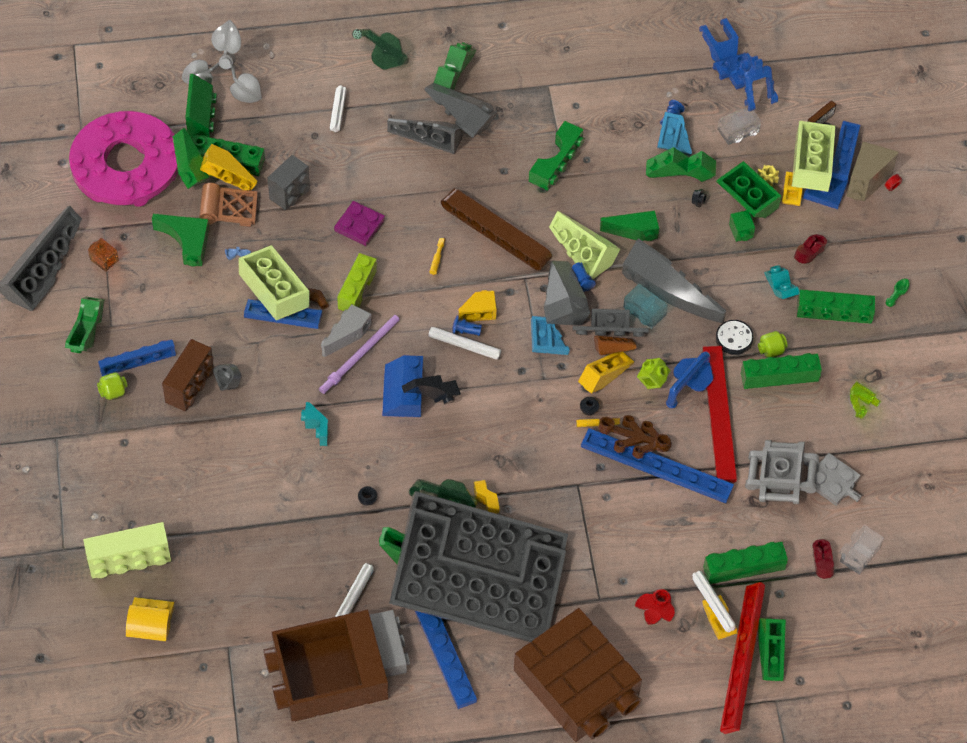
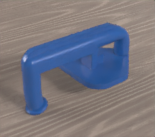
(691, 372)

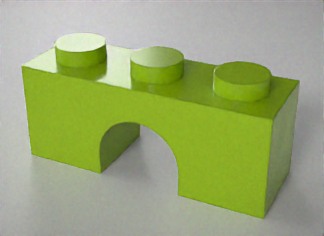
(358, 277)

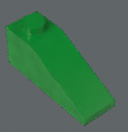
(188, 160)
(632, 226)
(772, 648)

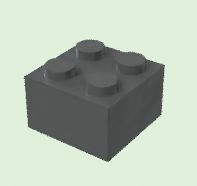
(289, 182)

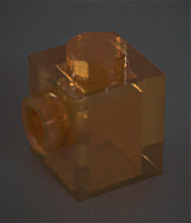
(103, 254)

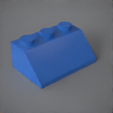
(396, 374)

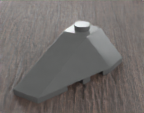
(470, 113)
(431, 133)
(564, 296)

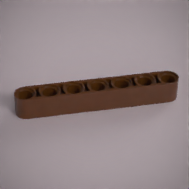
(496, 229)

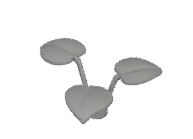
(227, 39)

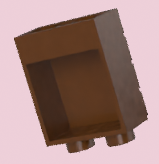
(327, 666)
(578, 676)

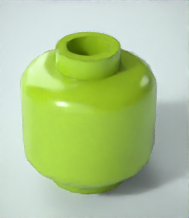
(772, 344)
(112, 386)

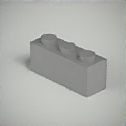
(390, 642)

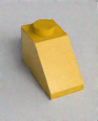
(479, 307)

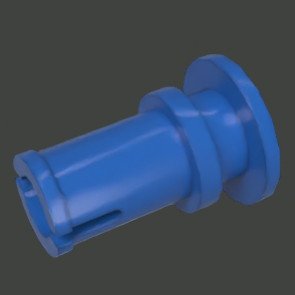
(674, 107)
(584, 279)
(466, 327)

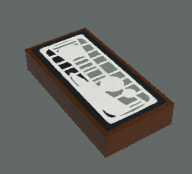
(824, 113)

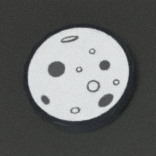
(734, 337)

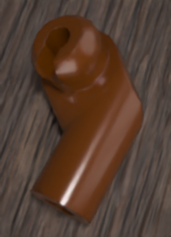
(318, 296)

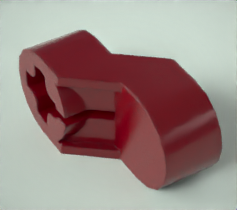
(810, 248)
(823, 558)

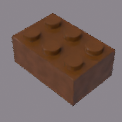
(188, 375)

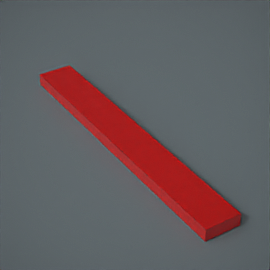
(720, 418)
(742, 658)

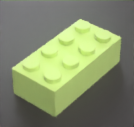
(813, 156)
(273, 282)
(127, 550)

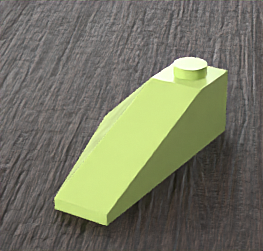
(584, 245)

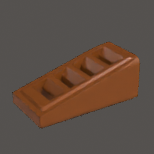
(609, 345)

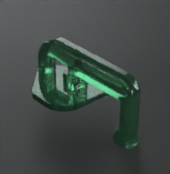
(387, 51)
(448, 490)

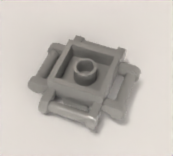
(782, 471)

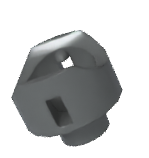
(227, 376)

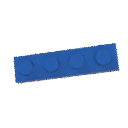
(845, 150)
(305, 318)
(137, 358)

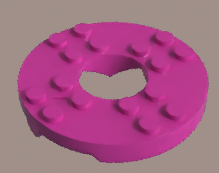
(136, 187)

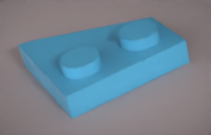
(674, 134)
(546, 337)

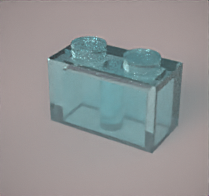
(645, 306)

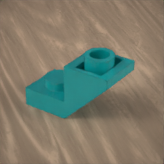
(780, 282)
(316, 420)

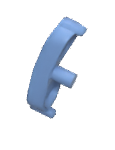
(232, 253)

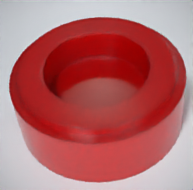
(893, 182)

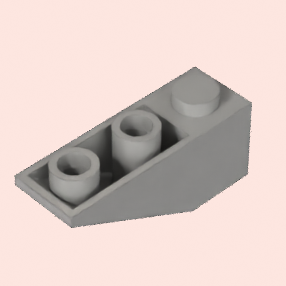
(349, 329)

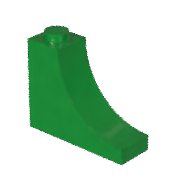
(188, 232)

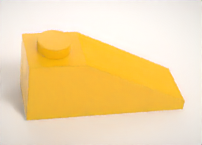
(603, 371)

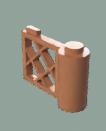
(212, 205)

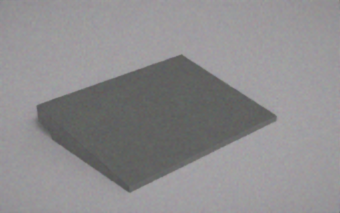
(478, 568)

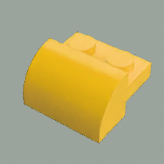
(149, 619)

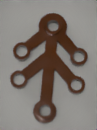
(656, 442)

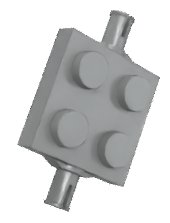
(835, 480)

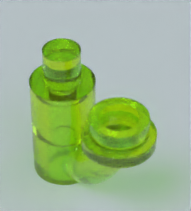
(865, 395)

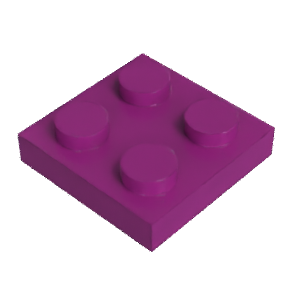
(359, 223)

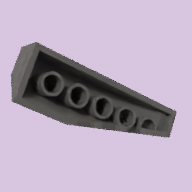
(38, 265)
(657, 275)

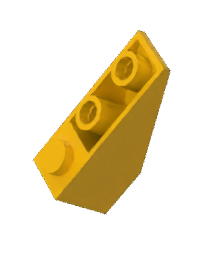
(225, 167)

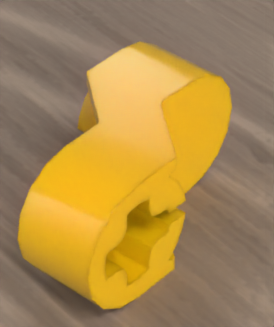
(486, 497)

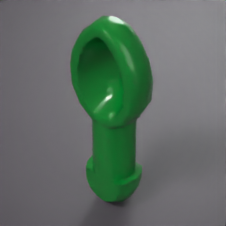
(900, 288)

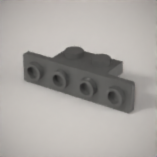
(610, 321)

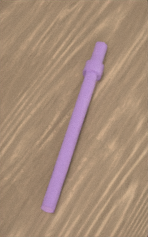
(335, 377)

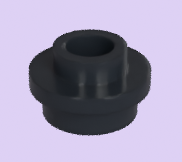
(699, 197)
(589, 410)
(367, 490)

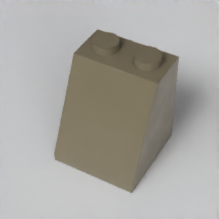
(871, 170)

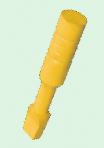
(437, 256)
(592, 422)

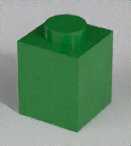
(741, 226)

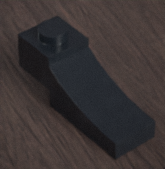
(433, 388)

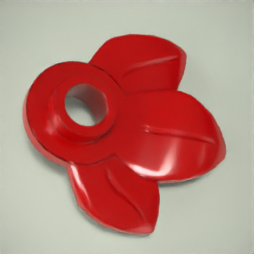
(655, 609)

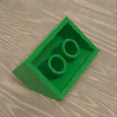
(200, 107)
(750, 190)

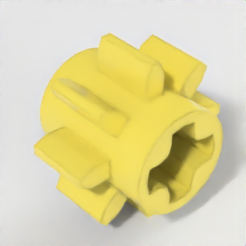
(769, 174)

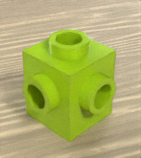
(653, 373)

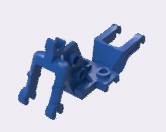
(740, 68)

